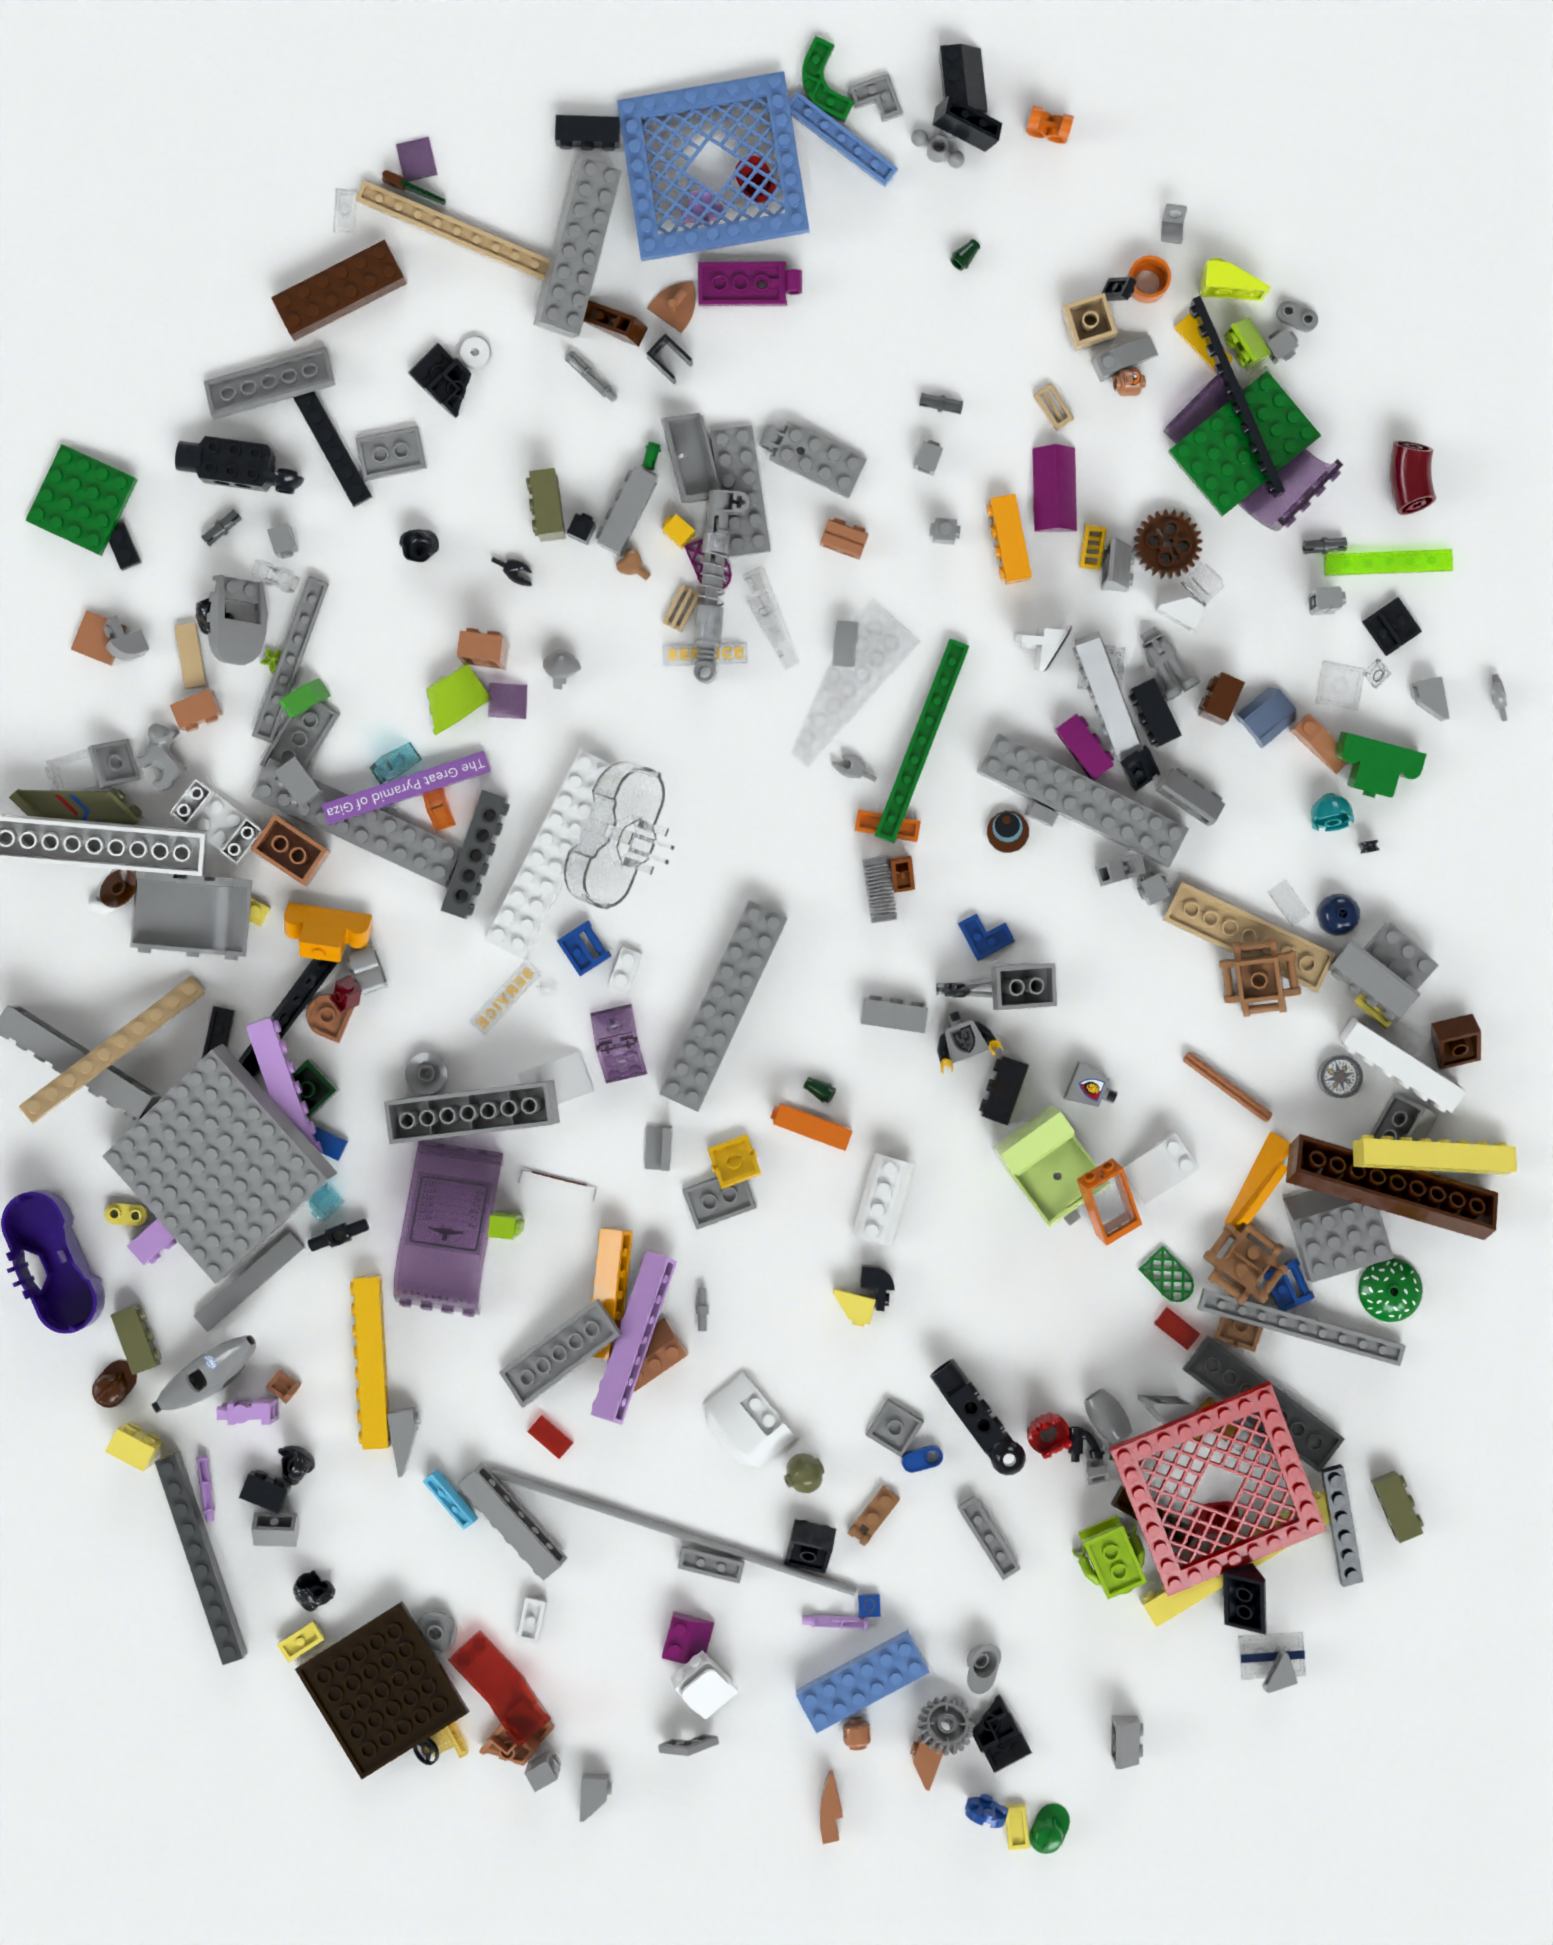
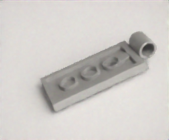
(821, 462)

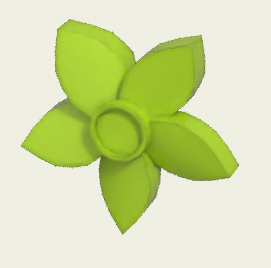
(271, 660)

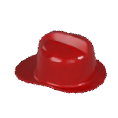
(757, 179)
(1218, 1519)

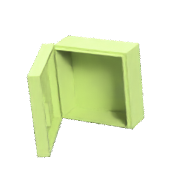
(1038, 1152)

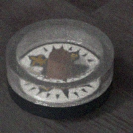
(1340, 1076)

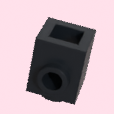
(582, 528)

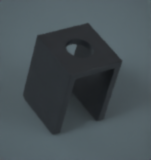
(665, 339)

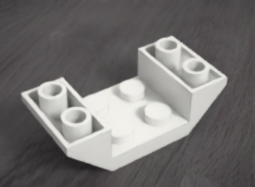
(225, 825)

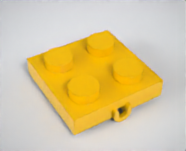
(734, 1161)

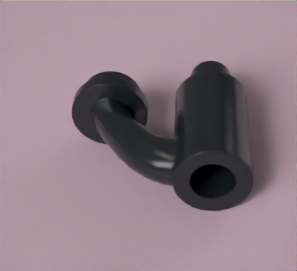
(1077, 1435)

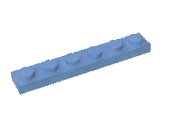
(841, 139)

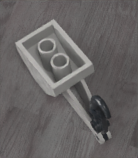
(1012, 986)

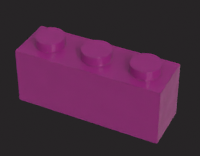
(1084, 747)

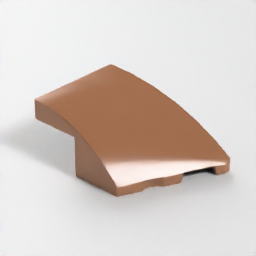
(502, 1746)

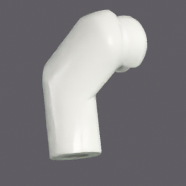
(97, 906)

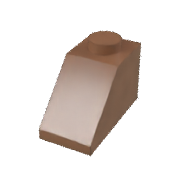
(925, 1761)

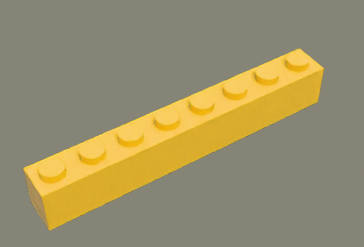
(371, 1362)

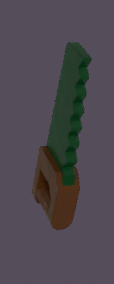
(400, 183)

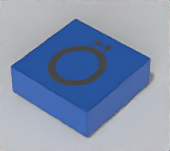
(869, 1605)

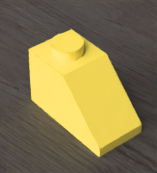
(856, 1306)

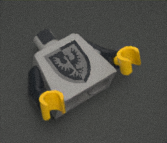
(964, 1040)

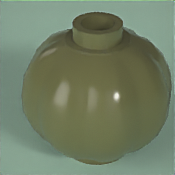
(804, 1473)

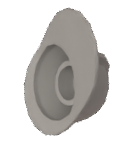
(983, 1667)

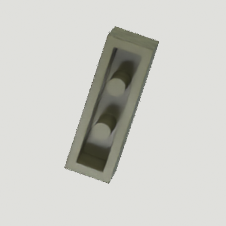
(136, 1339)
(1397, 1506)

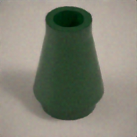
(963, 256)
(821, 1090)

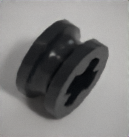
(1369, 846)

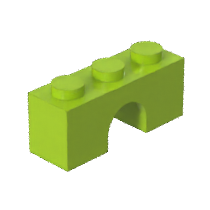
(505, 1225)

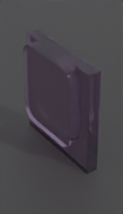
(416, 159)
(507, 701)

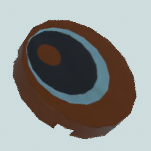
(1007, 831)

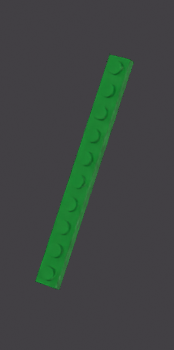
(921, 741)

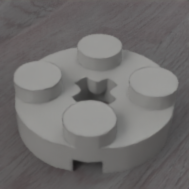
(446, 1626)

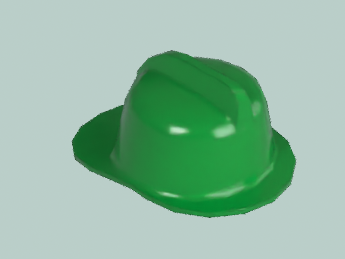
(1049, 1828)

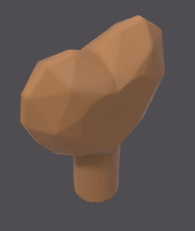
(632, 564)

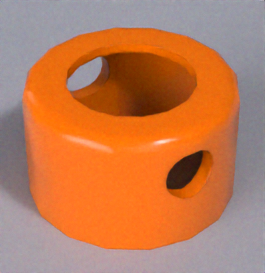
(1160, 268)

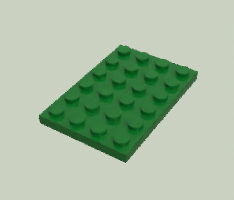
(1219, 455)

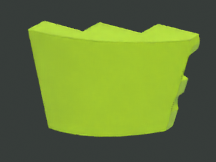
(455, 697)

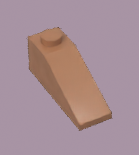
(1318, 741)

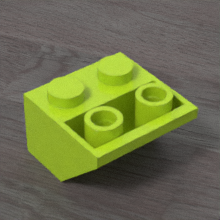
(1246, 344)

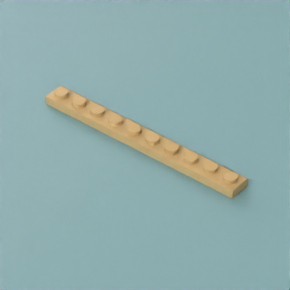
(453, 230)
(111, 1050)

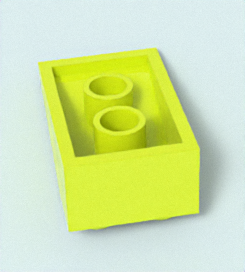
(1228, 281)

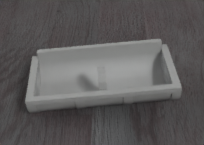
(691, 456)

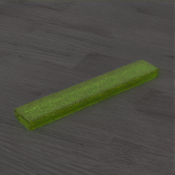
(1388, 562)

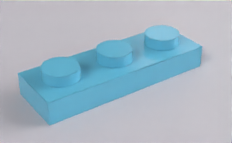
(450, 1499)

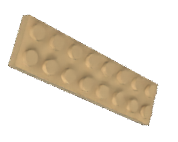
(1225, 924)

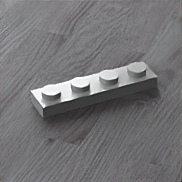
(988, 1537)

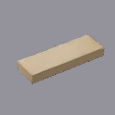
(190, 655)

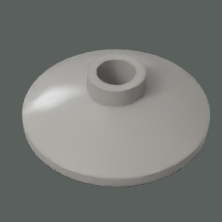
(415, 1073)

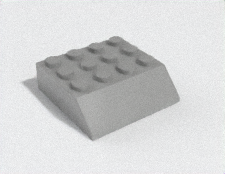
(1335, 1234)

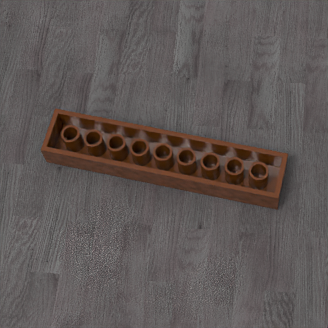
(1397, 1191)

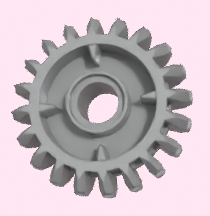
(938, 1737)

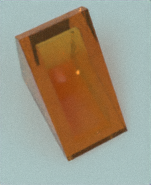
(439, 809)

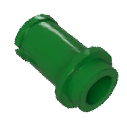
(651, 455)

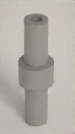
(702, 1309)

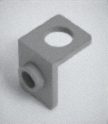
(1173, 226)

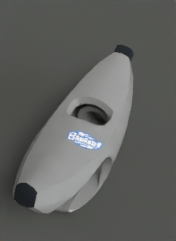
(206, 1374)

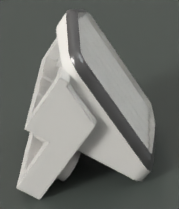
(1047, 644)

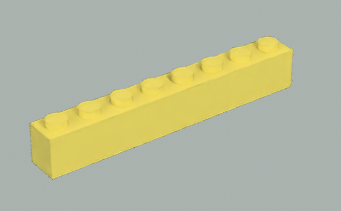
(1434, 1155)

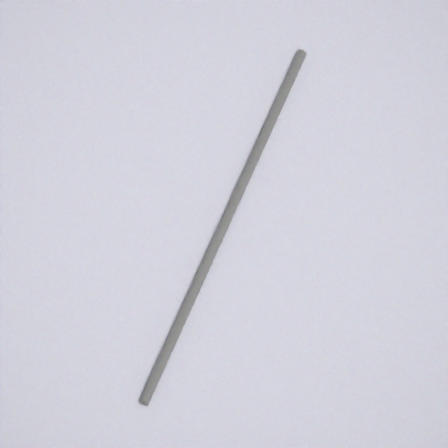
(674, 1532)

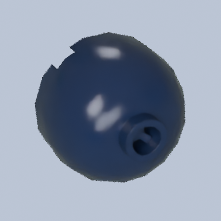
(1329, 911)

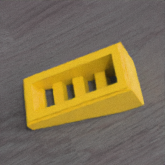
(1093, 528)

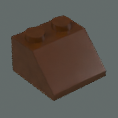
(1456, 1041)

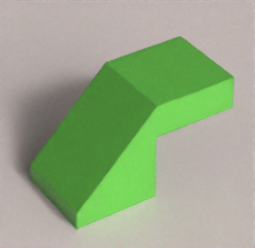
(304, 697)

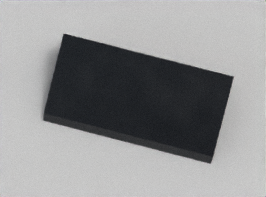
(1245, 1598)

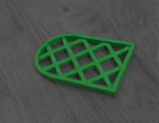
(1172, 1280)

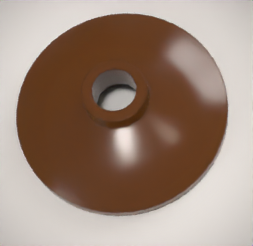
(118, 888)

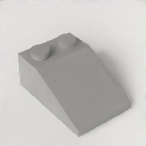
(1116, 566)

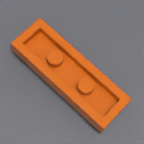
(868, 822)

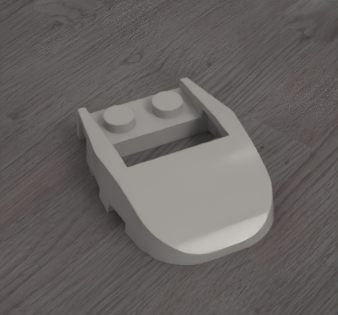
(232, 639)

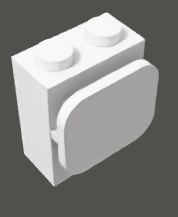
(703, 1685)

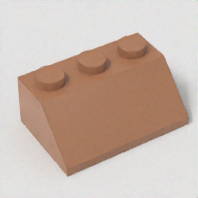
(663, 1352)

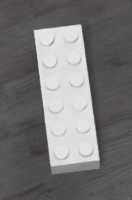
(1406, 1067)

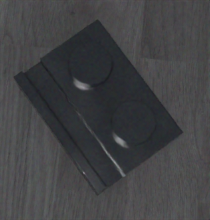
(1140, 768)

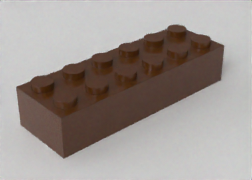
(338, 290)

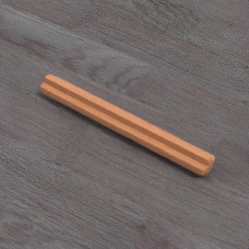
(1228, 1087)

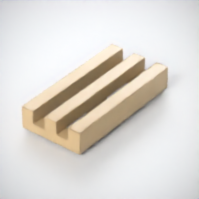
(1056, 426)
(689, 592)

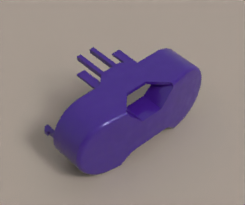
(43, 1226)

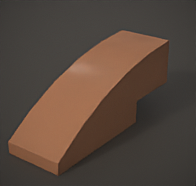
(830, 1810)

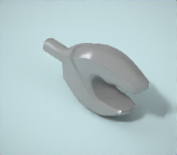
(1499, 695)
(856, 769)

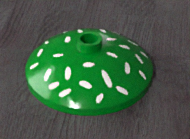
(1376, 1285)

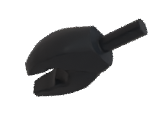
(512, 568)

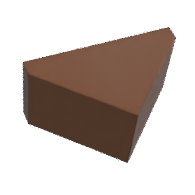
(902, 874)

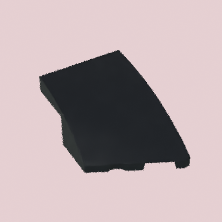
(442, 378)
(1000, 1736)

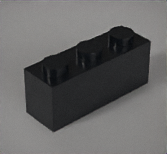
(967, 123)
(587, 132)
(1154, 713)

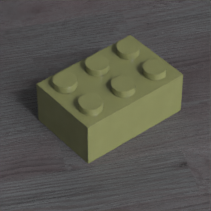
(546, 504)

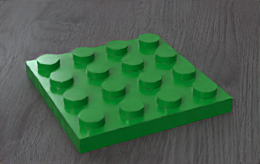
(81, 500)

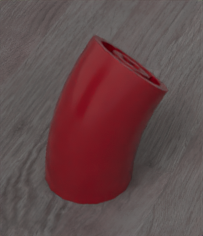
(1411, 476)

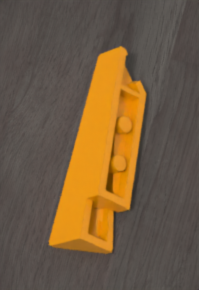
(1260, 1182)

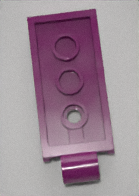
(738, 283)

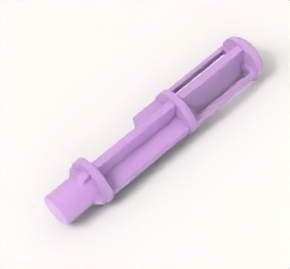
(205, 1485)
(835, 1621)

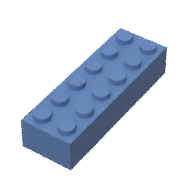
(862, 1681)

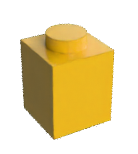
(678, 530)

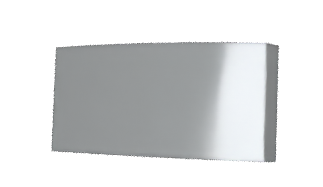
(845, 643)

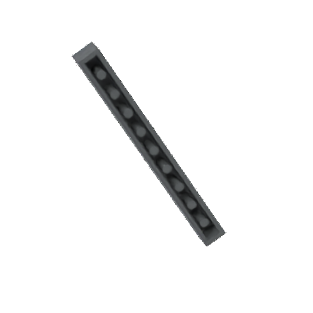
(201, 1558)

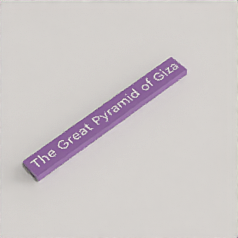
(406, 788)

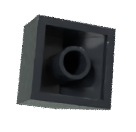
(810, 1546)

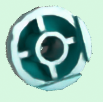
(1331, 812)

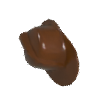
(113, 1384)

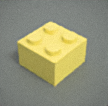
(134, 1446)

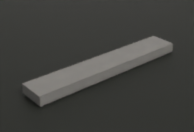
(249, 1281)

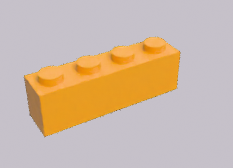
(1010, 539)

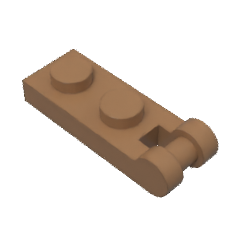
(874, 1514)

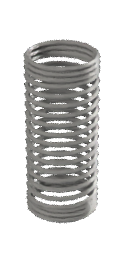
(878, 915)

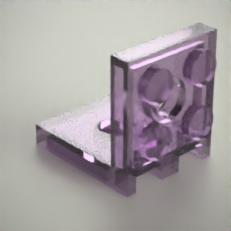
(617, 1043)

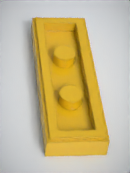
(1188, 331)

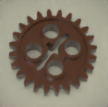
(1151, 554)

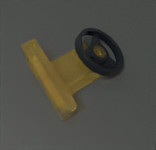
(440, 1742)

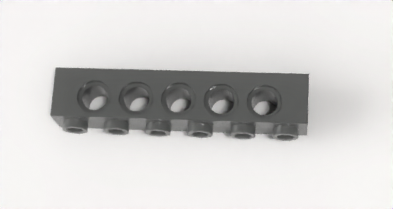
(486, 802)

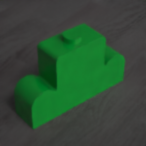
(1377, 764)

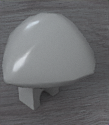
(560, 666)

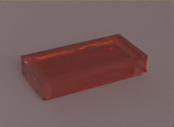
(1176, 1328)
(550, 1437)

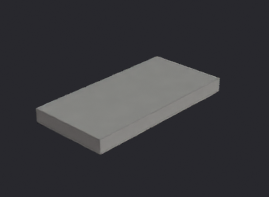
(302, 736)

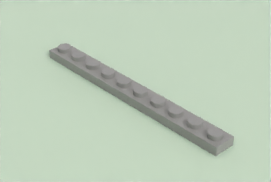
(1301, 1327)

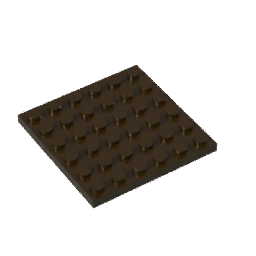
(382, 1690)

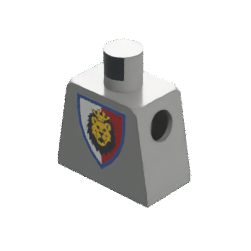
(1089, 1086)

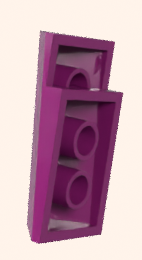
(1054, 489)

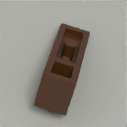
(615, 323)

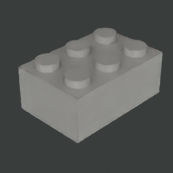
(1401, 955)

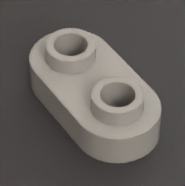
(1296, 319)

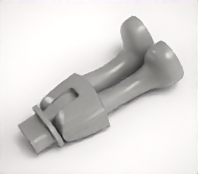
(1158, 652)

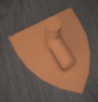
(675, 305)

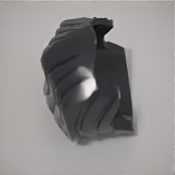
(419, 545)

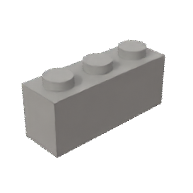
(894, 1014)

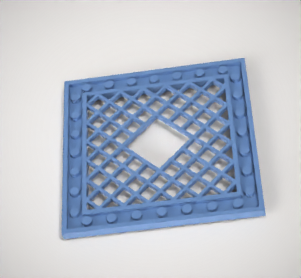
(714, 236)

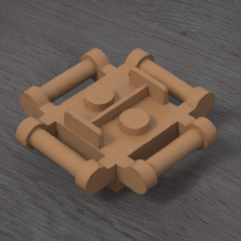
(1259, 977)
(1245, 1263)

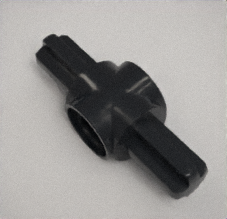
(348, 1231)

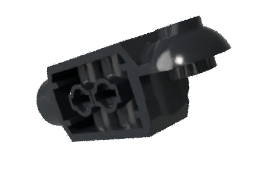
(235, 465)
(991, 1436)

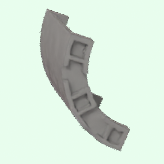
(191, 914)

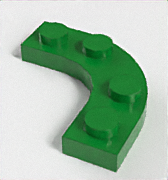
(815, 85)

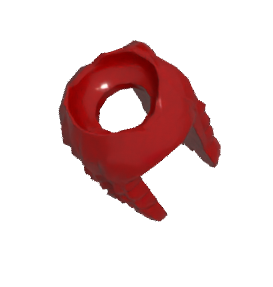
(1048, 1448)

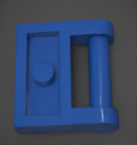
(578, 952)
(1283, 1291)

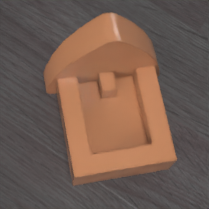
(283, 1386)

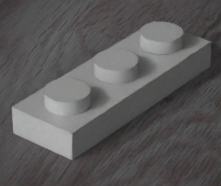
(711, 1564)

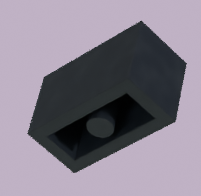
(265, 1491)

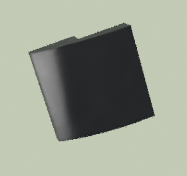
(1392, 626)

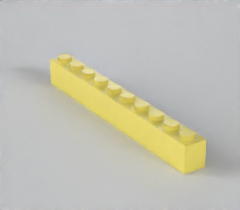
(1163, 1608)

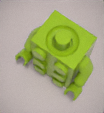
(1113, 1556)

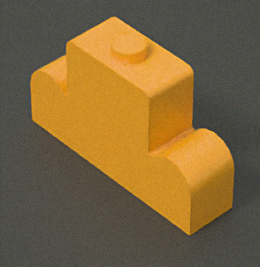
(326, 930)

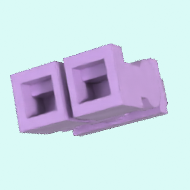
(239, 1412)

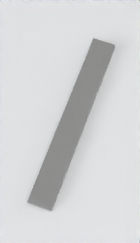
(290, 658)

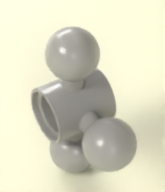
(920, 138)

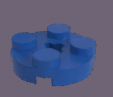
(985, 1810)

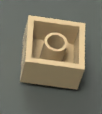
(1089, 322)

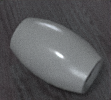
(1107, 1416)

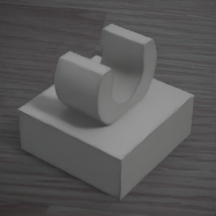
(1097, 1474)

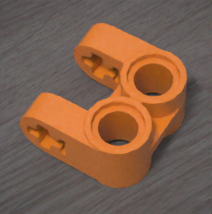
(1054, 128)

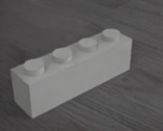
(627, 510)

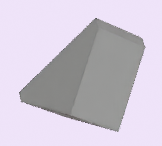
(1281, 1673)

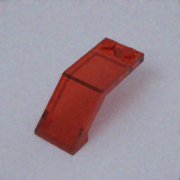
(501, 1687)

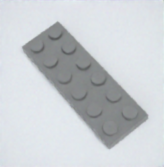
(269, 383)
(738, 471)
(560, 1353)

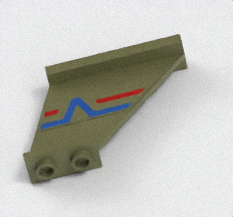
(78, 805)

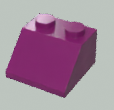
(686, 1637)

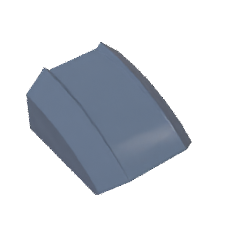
(1267, 715)

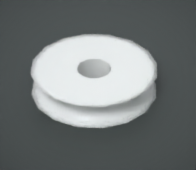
(468, 346)

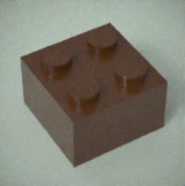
(1221, 698)

